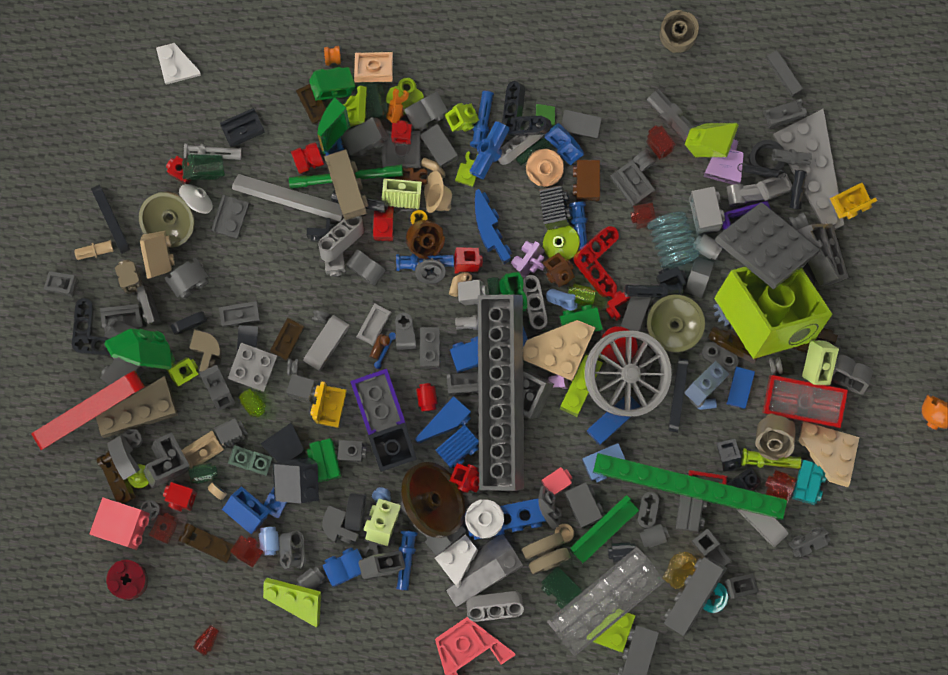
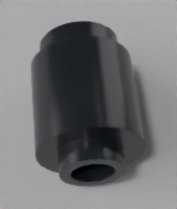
(620, 550)

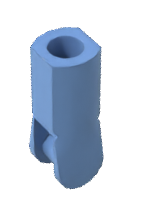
(562, 299)

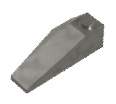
(488, 567)

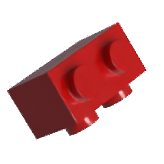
(179, 497)

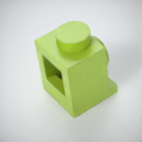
(179, 378)

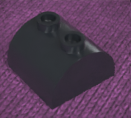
(392, 447)

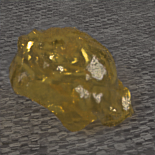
(679, 569)

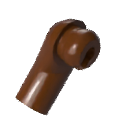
(381, 341)

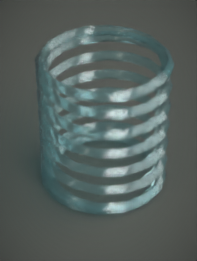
(663, 226)

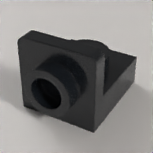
(729, 455)

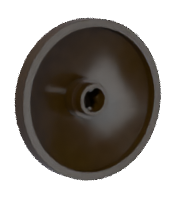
(433, 500)

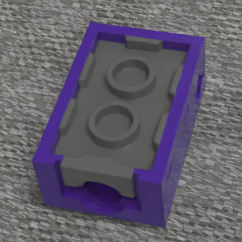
(377, 401)

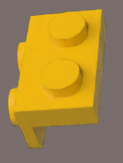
(851, 200)

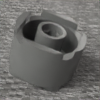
(187, 278)

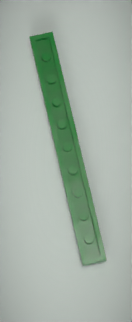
(689, 486)

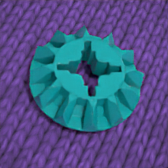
(719, 603)

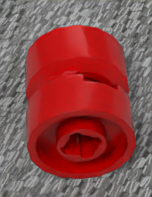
(307, 157)

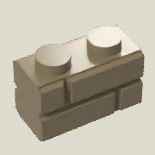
(128, 276)

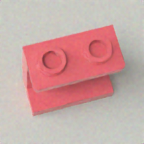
(120, 523)

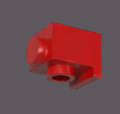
(401, 132)
(172, 166)
(467, 260)

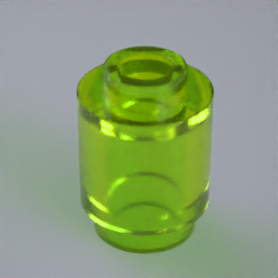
(583, 294)
(252, 403)

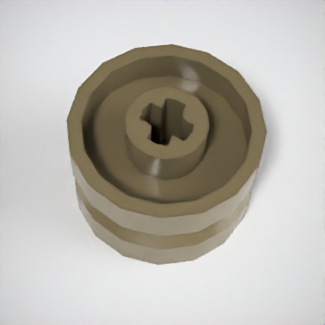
(546, 553)

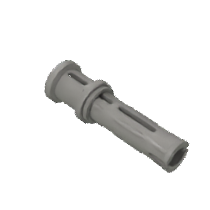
(202, 149)

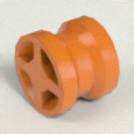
(332, 55)

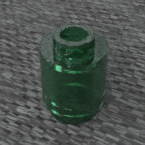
(203, 473)

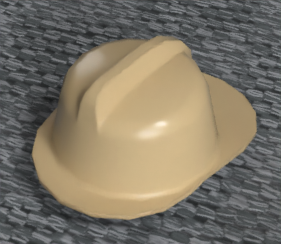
(436, 194)

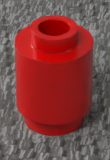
(427, 397)

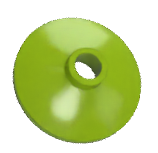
(569, 245)

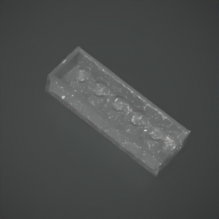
(605, 601)

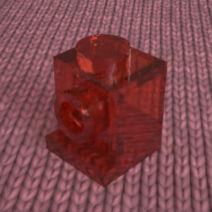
(166, 535)

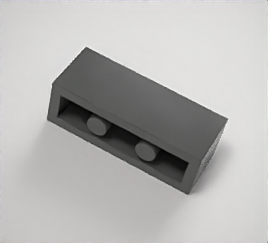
(640, 651)

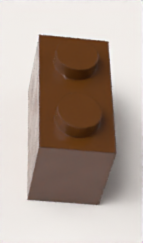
(587, 180)

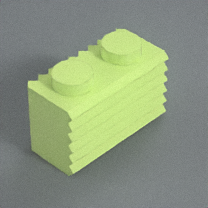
(402, 193)

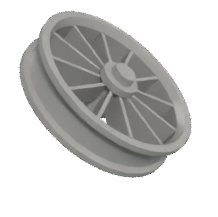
(628, 373)

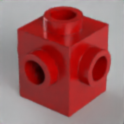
(466, 477)

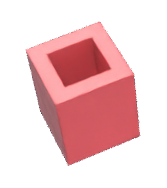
(557, 481)

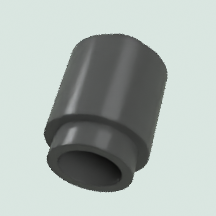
(654, 536)
(311, 578)

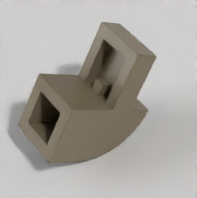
(207, 345)

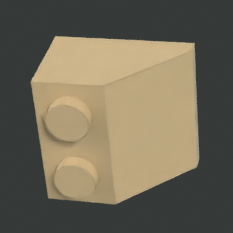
(156, 253)

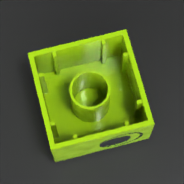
(769, 317)

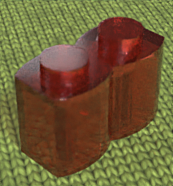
(660, 142)

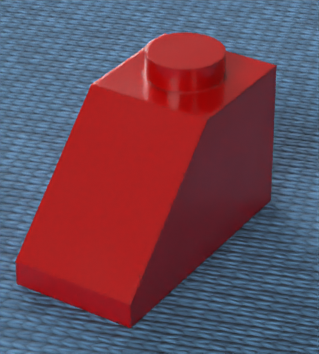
(383, 225)

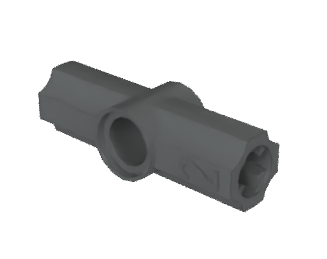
(670, 114)

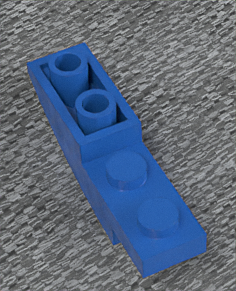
(486, 220)

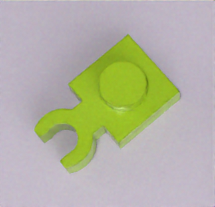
(463, 175)

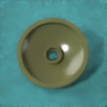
(155, 218)
(680, 310)

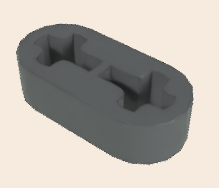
(643, 508)

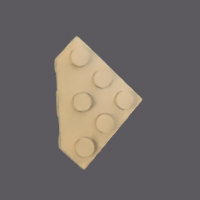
(559, 349)
(831, 451)

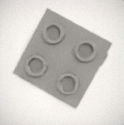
(252, 367)

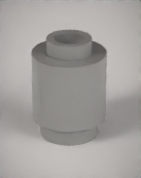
(708, 246)

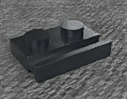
(242, 127)

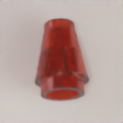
(206, 640)

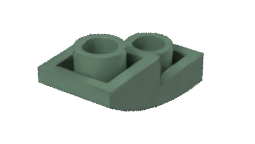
(250, 460)

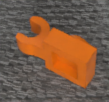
(395, 108)

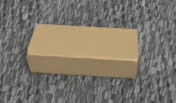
(202, 449)

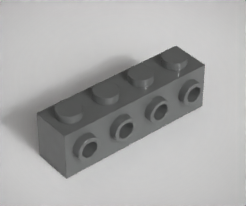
(695, 595)

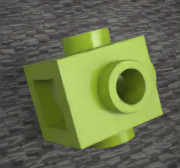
(462, 117)

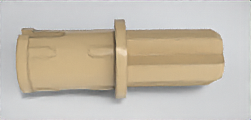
(94, 250)

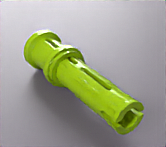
(755, 458)

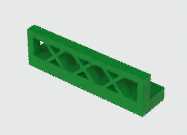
(604, 529)

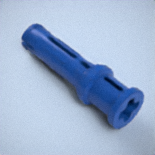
(481, 129)
(579, 222)
(411, 262)
(407, 549)

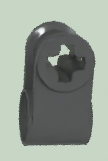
(405, 335)
(292, 548)

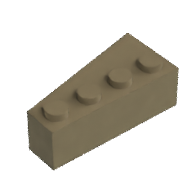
(141, 409)

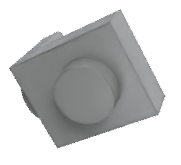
(336, 266)

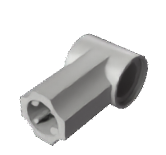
(740, 194)

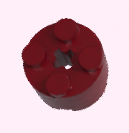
(131, 590)

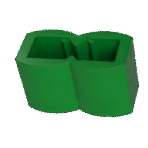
(513, 285)

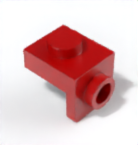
(617, 300)

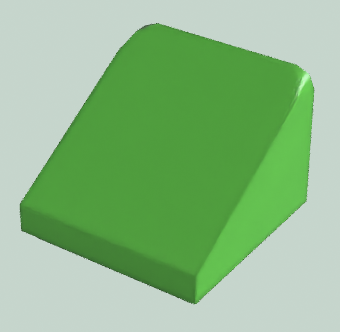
(546, 111)

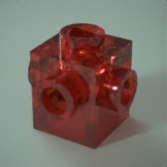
(780, 485)

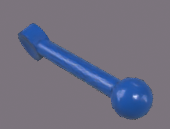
(377, 364)

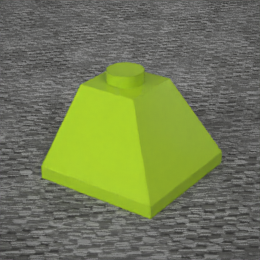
(711, 139)

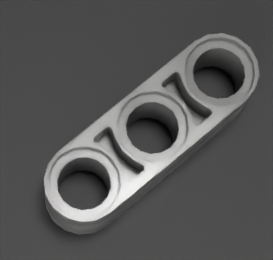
(332, 245)
(540, 311)
(326, 342)
(766, 526)
(507, 606)

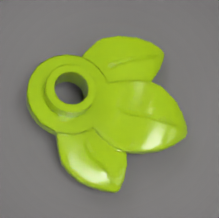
(414, 94)

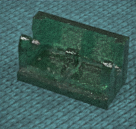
(203, 167)

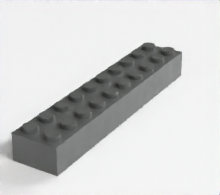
(500, 392)

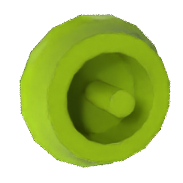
(138, 479)

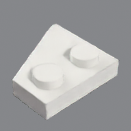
(175, 64)
(457, 559)

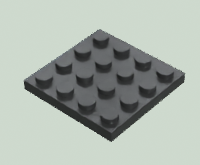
(767, 245)

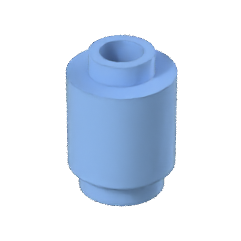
(269, 540)

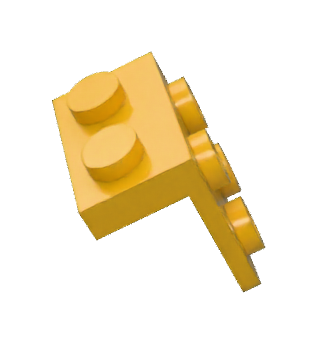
(328, 405)

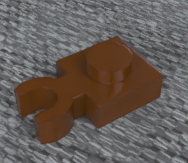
(408, 174)

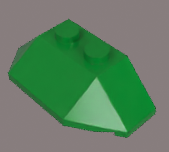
(141, 348)

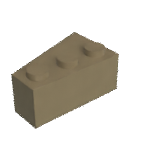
(346, 185)

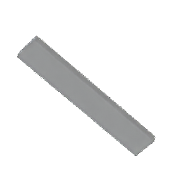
(287, 197)

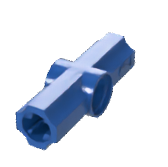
(489, 150)

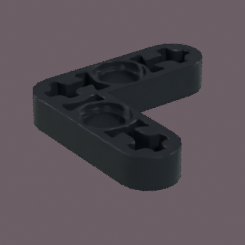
(517, 120)
(86, 335)

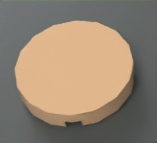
(544, 167)

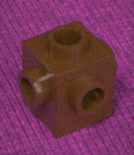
(559, 270)

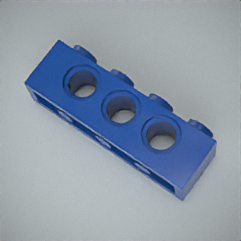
(517, 524)

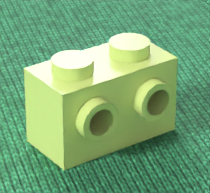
(820, 362)
(383, 521)

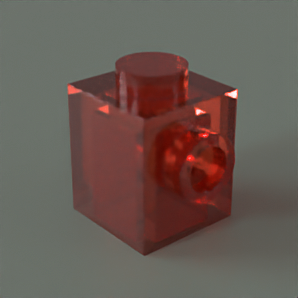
(642, 215)
(247, 550)

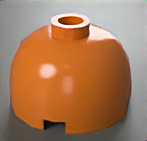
(935, 412)

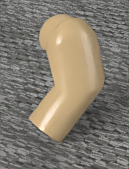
(432, 165)
(463, 277)

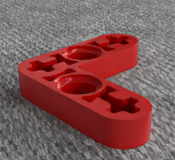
(592, 256)

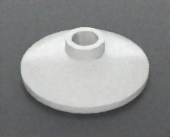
(196, 198)

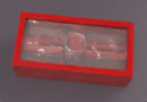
(805, 401)

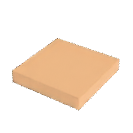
(373, 67)

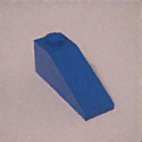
(448, 419)

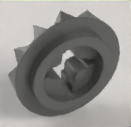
(432, 276)

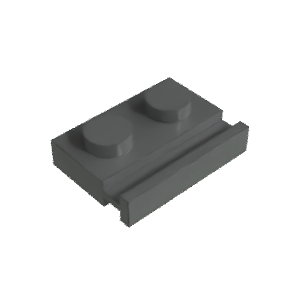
(632, 183)
(230, 217)

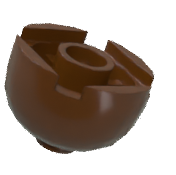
(425, 238)

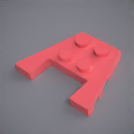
(466, 642)

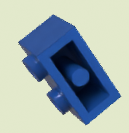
(246, 510)

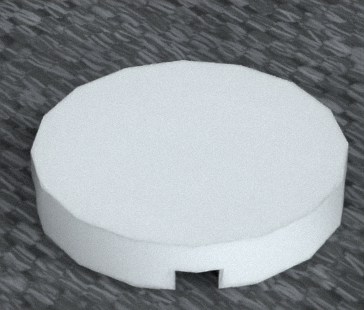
(484, 518)

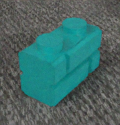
(808, 483)

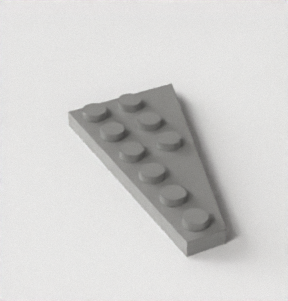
(812, 137)

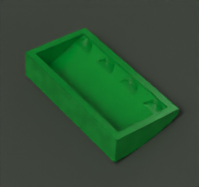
(332, 125)

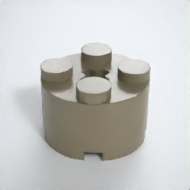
(683, 22)
(775, 437)

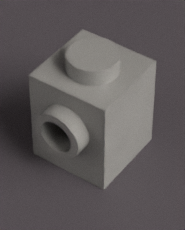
(469, 291)

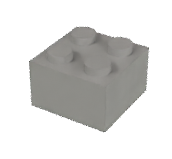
(706, 210)

